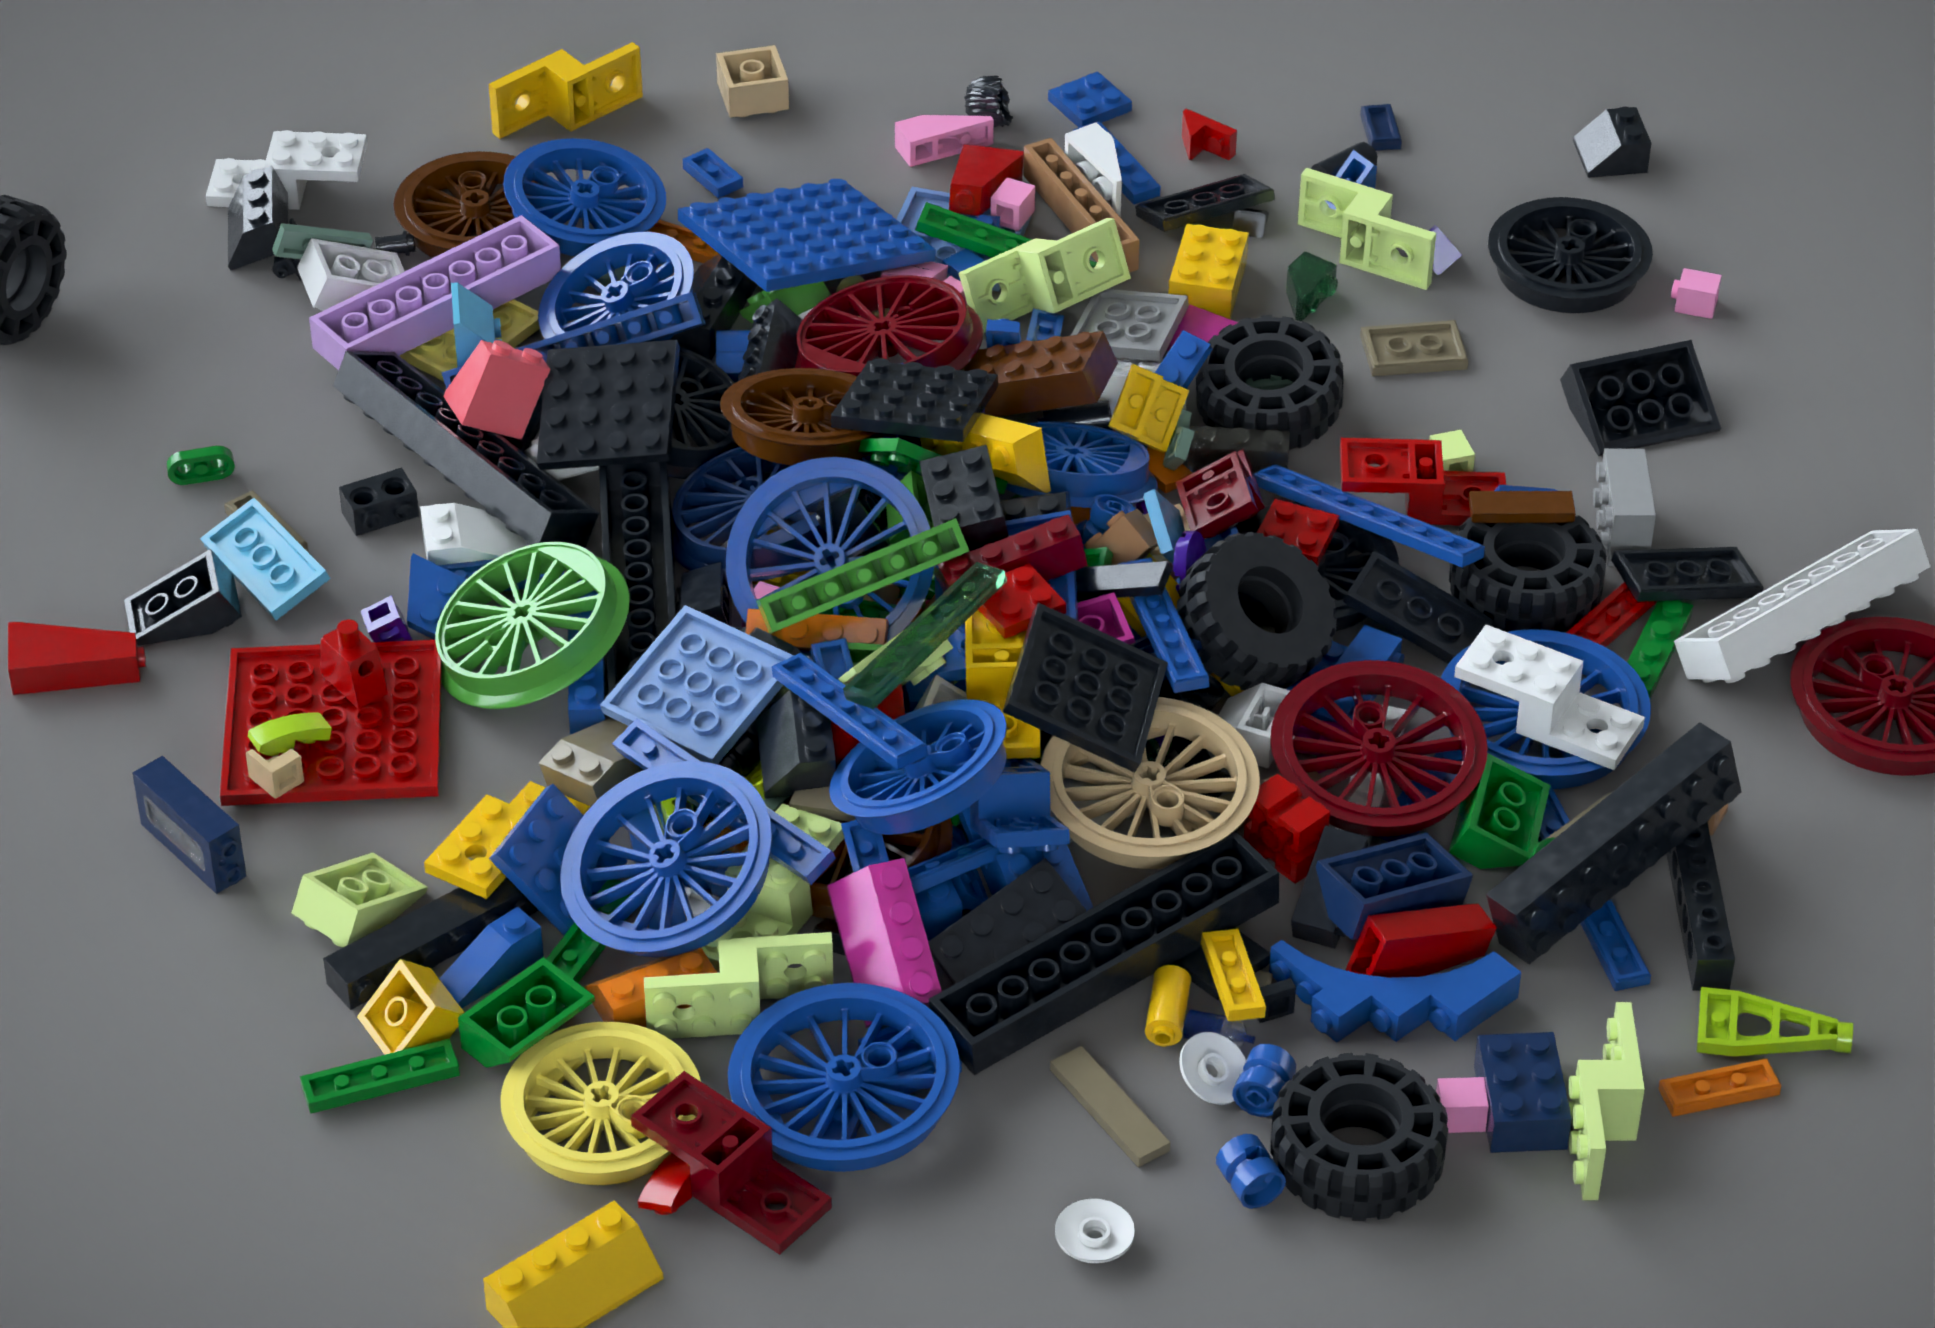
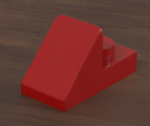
(1206, 134)

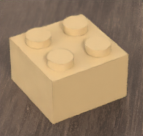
(752, 81)

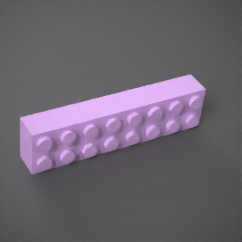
(419, 301)

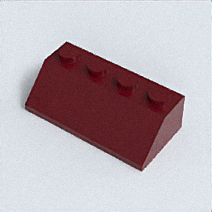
(1050, 548)

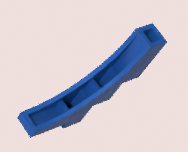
(1397, 1005)

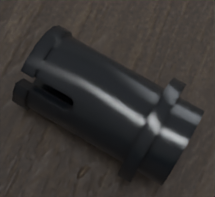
(396, 243)

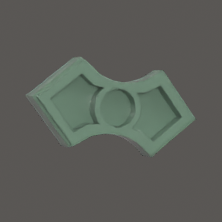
(1179, 443)

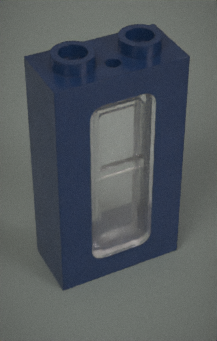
(189, 824)

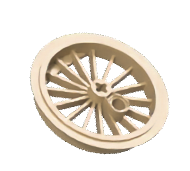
(1162, 790)

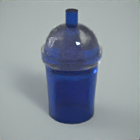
(1199, 1022)

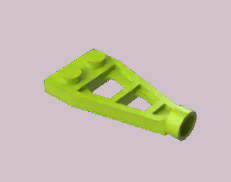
(1719, 1033)

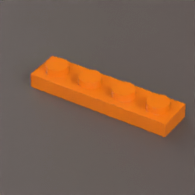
(825, 628)

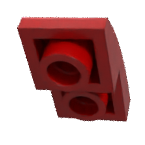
(667, 1187)

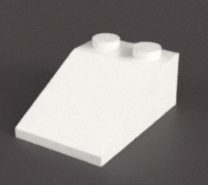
(1096, 157)
(340, 271)
(465, 534)

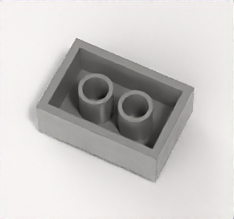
(1624, 501)

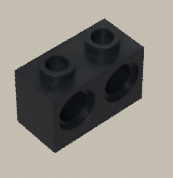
(378, 501)

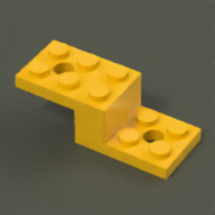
(565, 90)
(988, 678)
(478, 838)

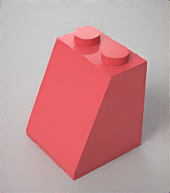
(498, 388)

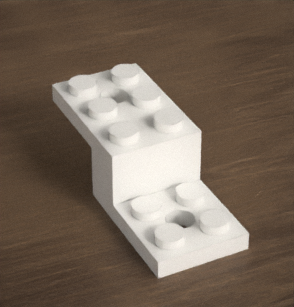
(295, 159)
(1549, 697)

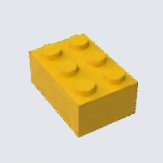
(1210, 268)

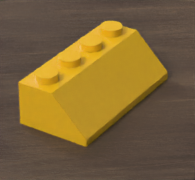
(1013, 448)
(574, 1274)

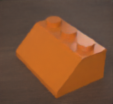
(623, 996)

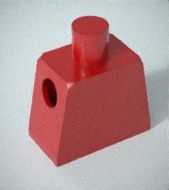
(352, 664)

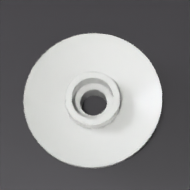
(1217, 1056)
(1094, 1230)

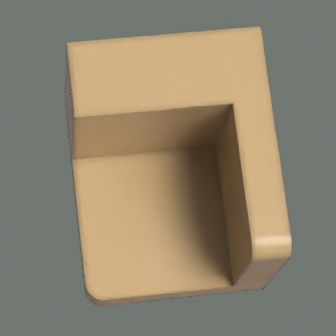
(276, 774)

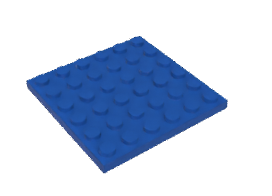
(805, 234)

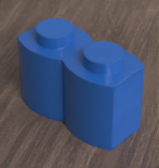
(730, 351)

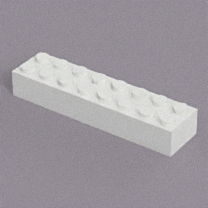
(1802, 605)

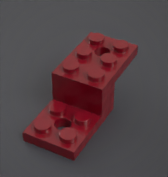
(1220, 495)
(731, 1162)

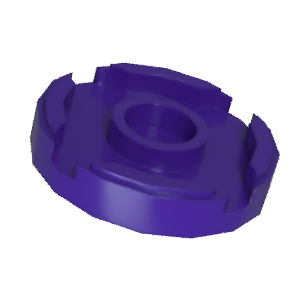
(1187, 552)

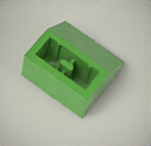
(796, 298)

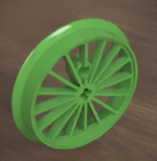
(510, 628)

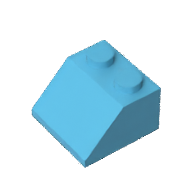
(472, 322)

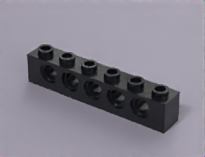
(1701, 911)

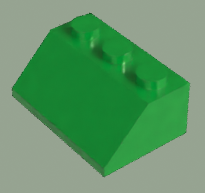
(1500, 817)
(521, 1013)

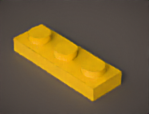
(1233, 975)

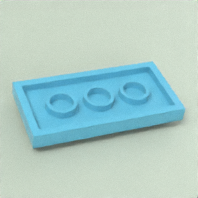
(265, 558)

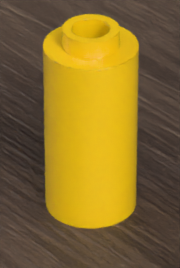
(1167, 1005)

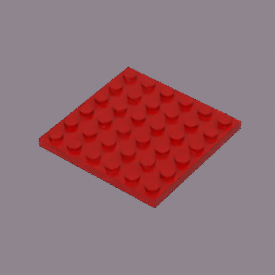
(371, 751)

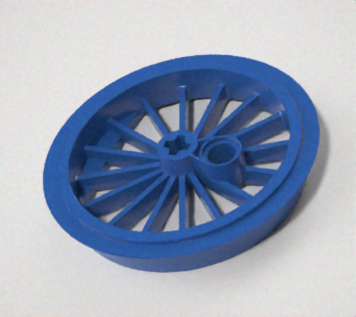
(801, 487)
(1599, 666)
(669, 861)
(845, 1077)

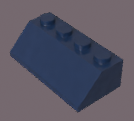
(1390, 879)

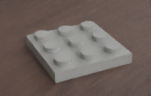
(1134, 321)

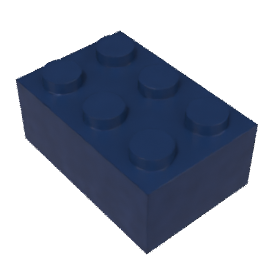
(1523, 1092)

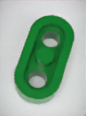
(200, 465)

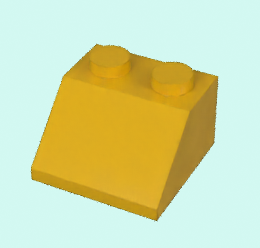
(410, 1009)

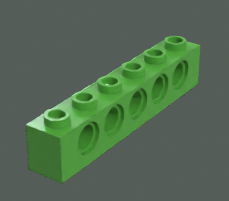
(862, 576)

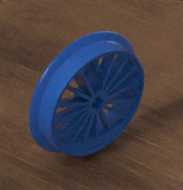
(588, 199)
(637, 288)
(1092, 463)
(953, 776)

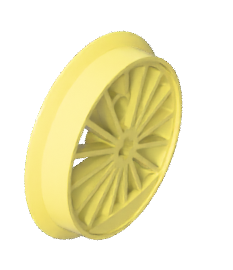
(590, 1107)

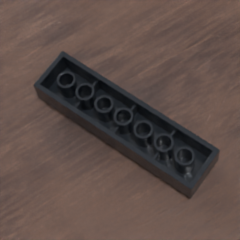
(1614, 843)

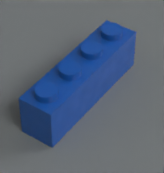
(1367, 645)

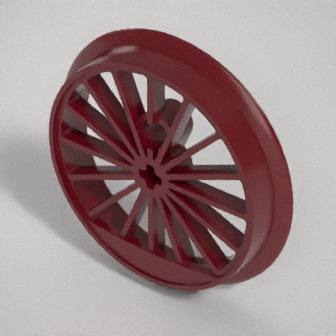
(919, 312)
(1871, 695)
(1378, 750)

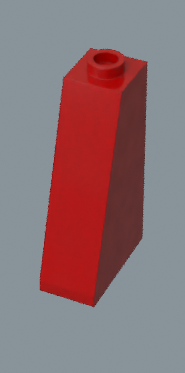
(980, 175)
(70, 657)
(1421, 941)

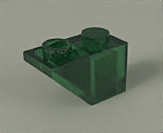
(1309, 283)

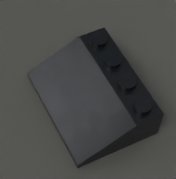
(1640, 397)

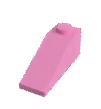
(940, 136)

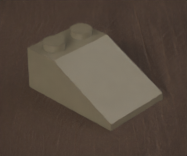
(588, 763)

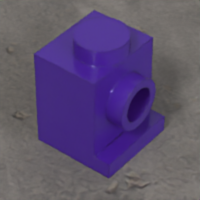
(386, 622)

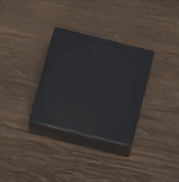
(1278, 999)

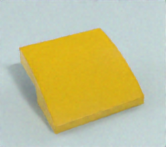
(1148, 408)

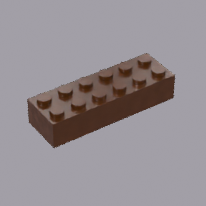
(1047, 372)

